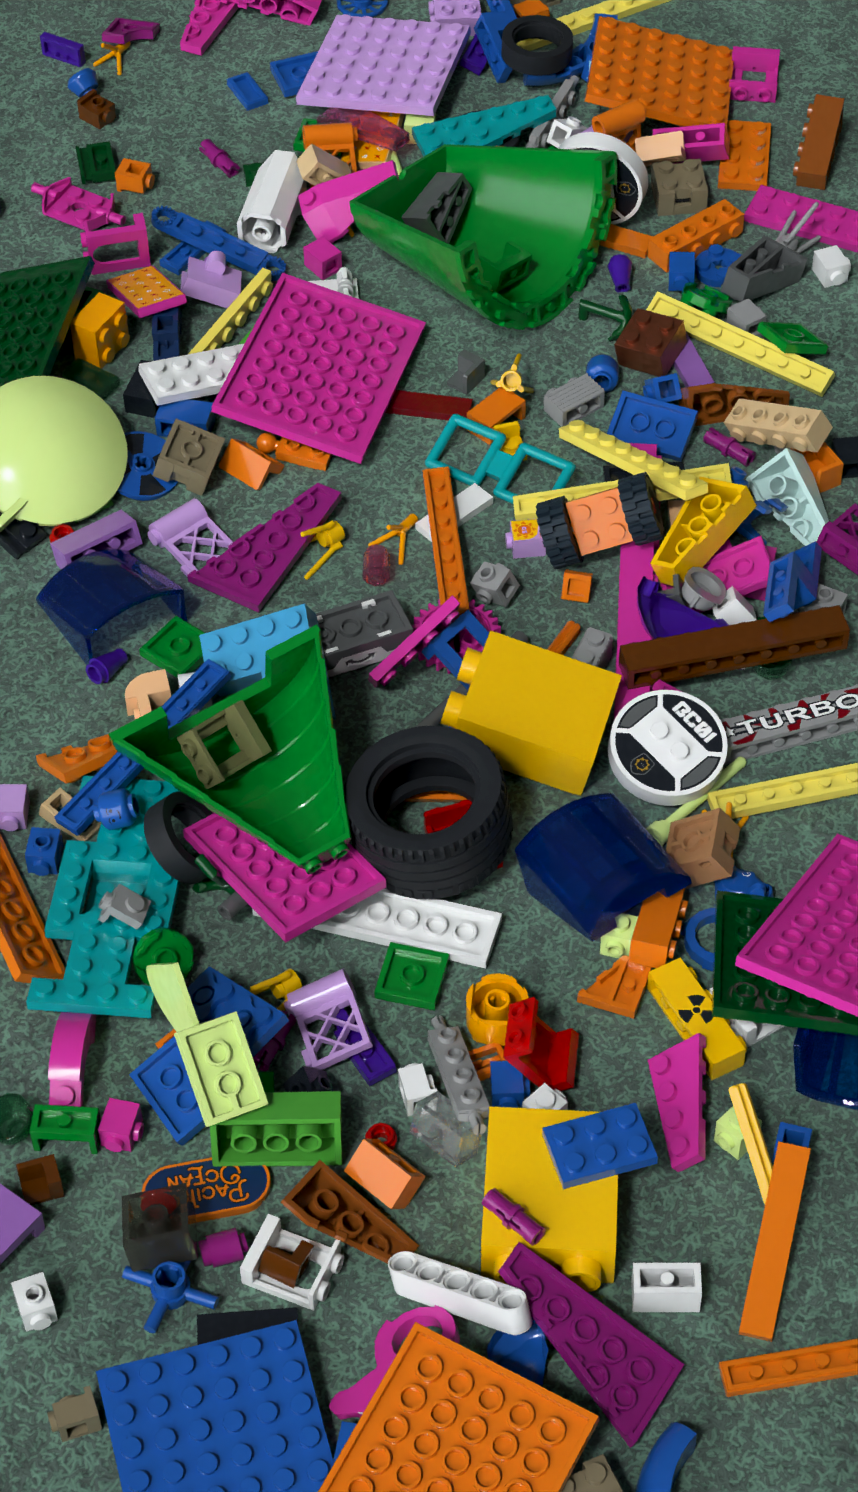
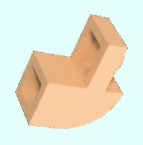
(147, 693)

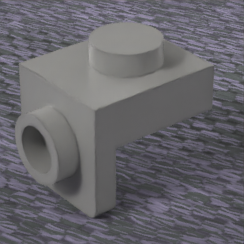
(124, 906)

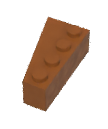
(820, 142)

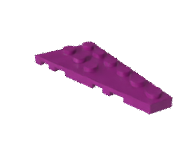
(265, 554)
(607, 1354)

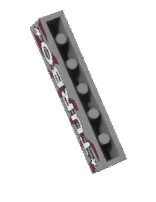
(792, 724)

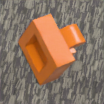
(576, 586)

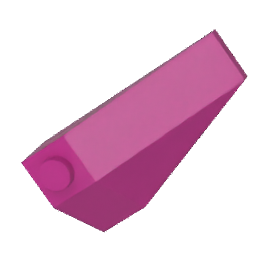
(328, 206)

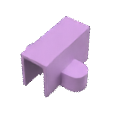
(211, 280)

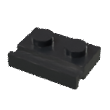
(21, 537)

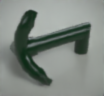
(622, 316)
(212, 873)

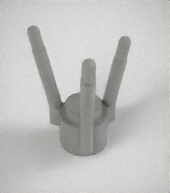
(789, 239)

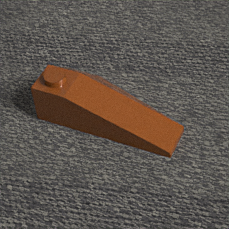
(341, 1212)

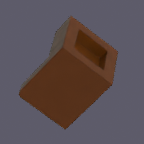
(40, 1180)
(284, 1266)

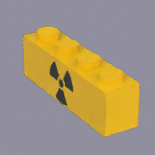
(690, 1012)

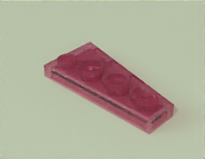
(369, 126)

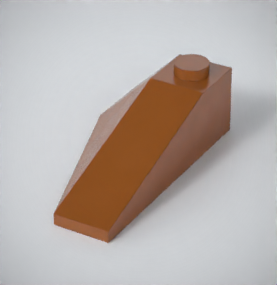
(717, 400)

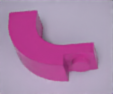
(68, 1057)

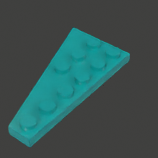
(485, 126)

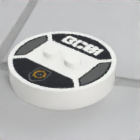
(631, 171)
(667, 747)

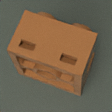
(704, 846)

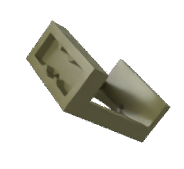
(245, 734)

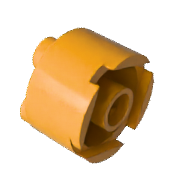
(489, 1007)

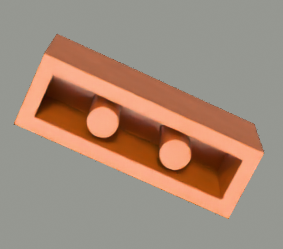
(656, 929)

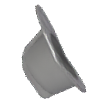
(702, 589)

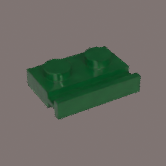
(96, 162)

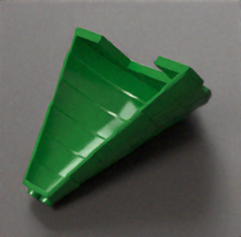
(285, 797)

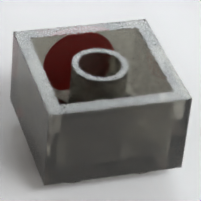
(159, 1227)

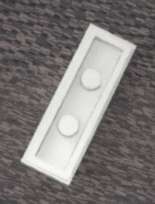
(467, 505)

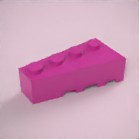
(292, 10)

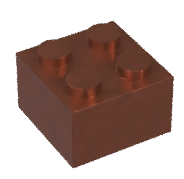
(650, 342)

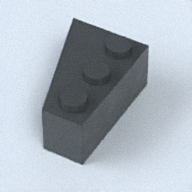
(439, 205)
(763, 270)

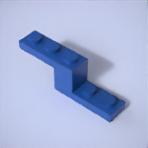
(489, 33)
(792, 581)

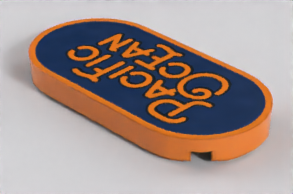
(215, 1190)

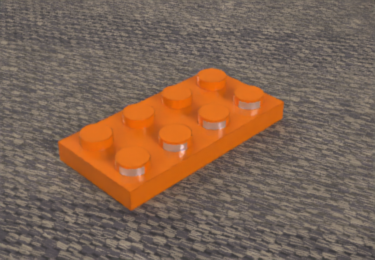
(747, 156)

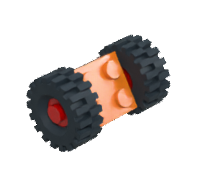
(600, 520)

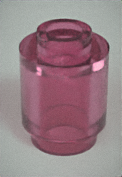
(376, 565)

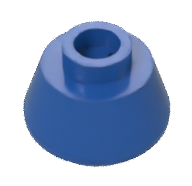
(83, 82)

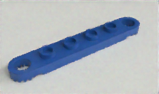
(212, 239)

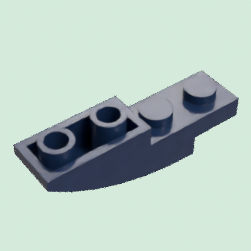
(166, 333)

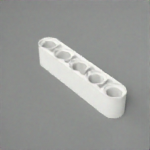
(460, 1292)

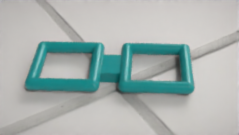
(495, 463)

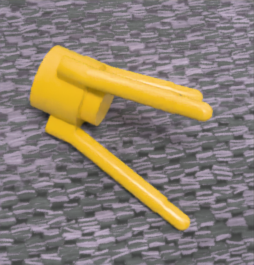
(512, 379)
(327, 535)
(280, 985)

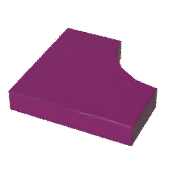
(126, 30)

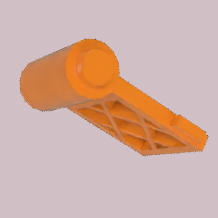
(621, 120)
(332, 139)

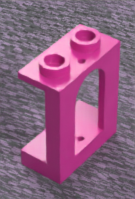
(757, 61)
(98, 238)

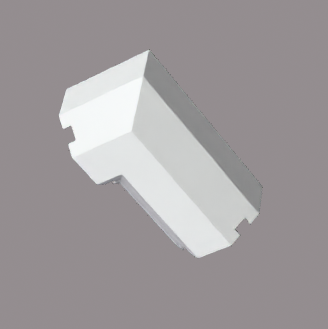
(272, 203)

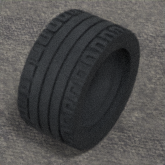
(421, 762)

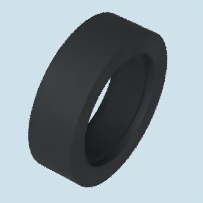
(537, 28)
(163, 840)

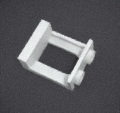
(272, 1235)

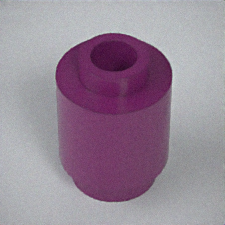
(223, 1248)

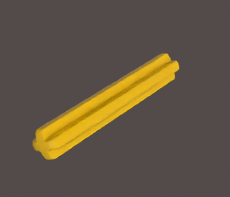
(752, 1136)

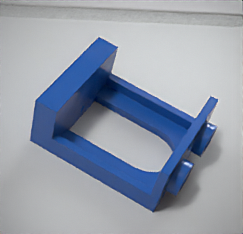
(444, 652)

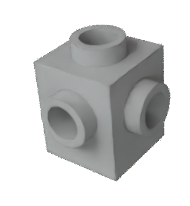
(494, 584)

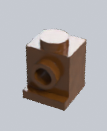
(96, 109)

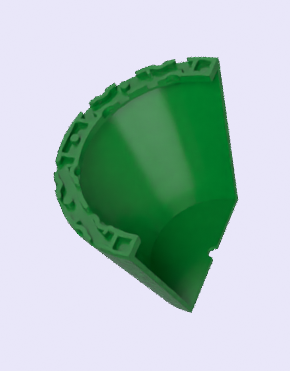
(537, 197)

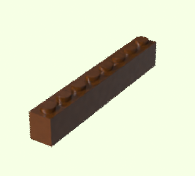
(733, 647)

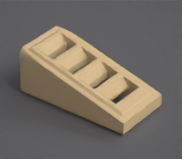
(48, 812)

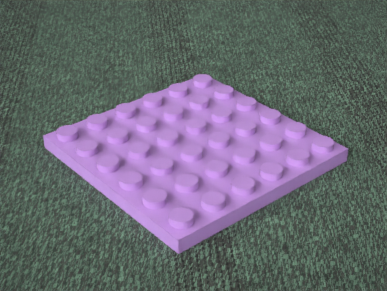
(384, 65)

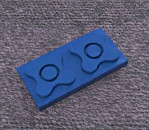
(217, 995)

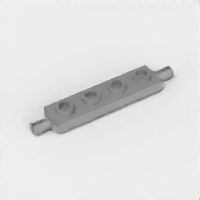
(562, 100)
(458, 1074)

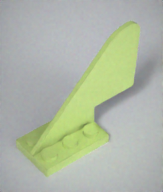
(212, 1051)

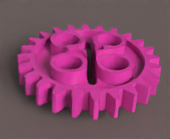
(465, 638)

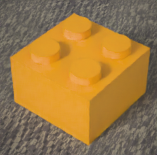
(100, 330)

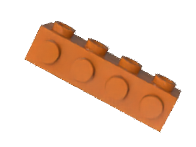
(697, 233)

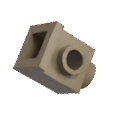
(75, 1416)

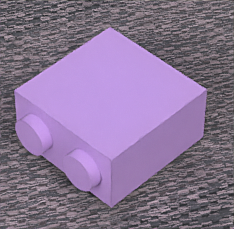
(455, 11)

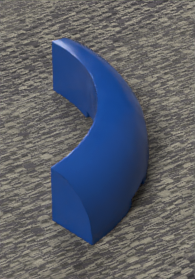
(576, 64)
(666, 1459)

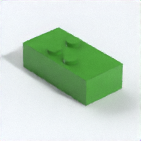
(286, 1132)

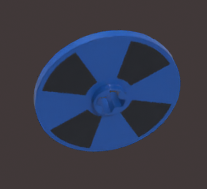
(138, 481)

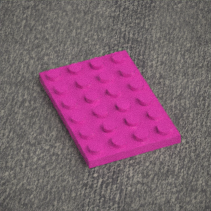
(278, 888)

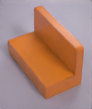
(248, 463)

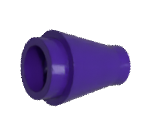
(620, 271)
(105, 666)

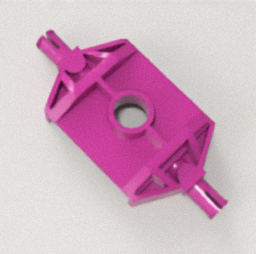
(63, 198)

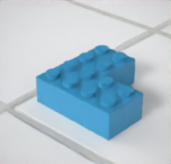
(244, 645)

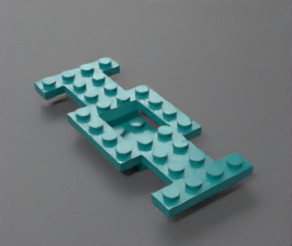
(101, 951)

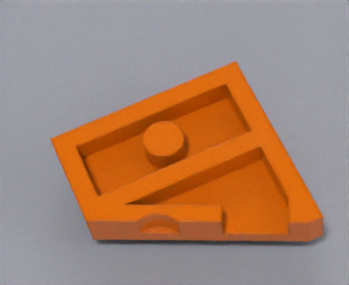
(618, 988)

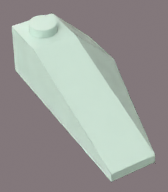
(792, 481)

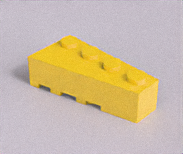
(702, 528)

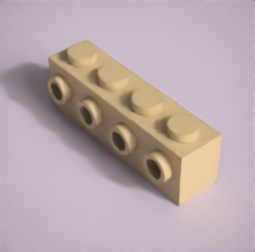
(778, 425)

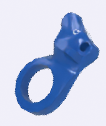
(740, 882)

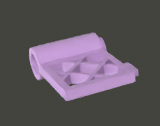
(180, 527)
(323, 999)

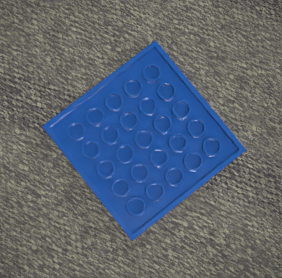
(219, 1417)

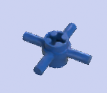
(166, 1295)

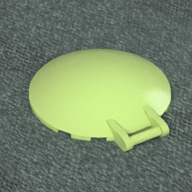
(57, 451)

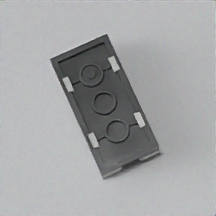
(362, 632)

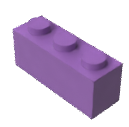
(110, 532)

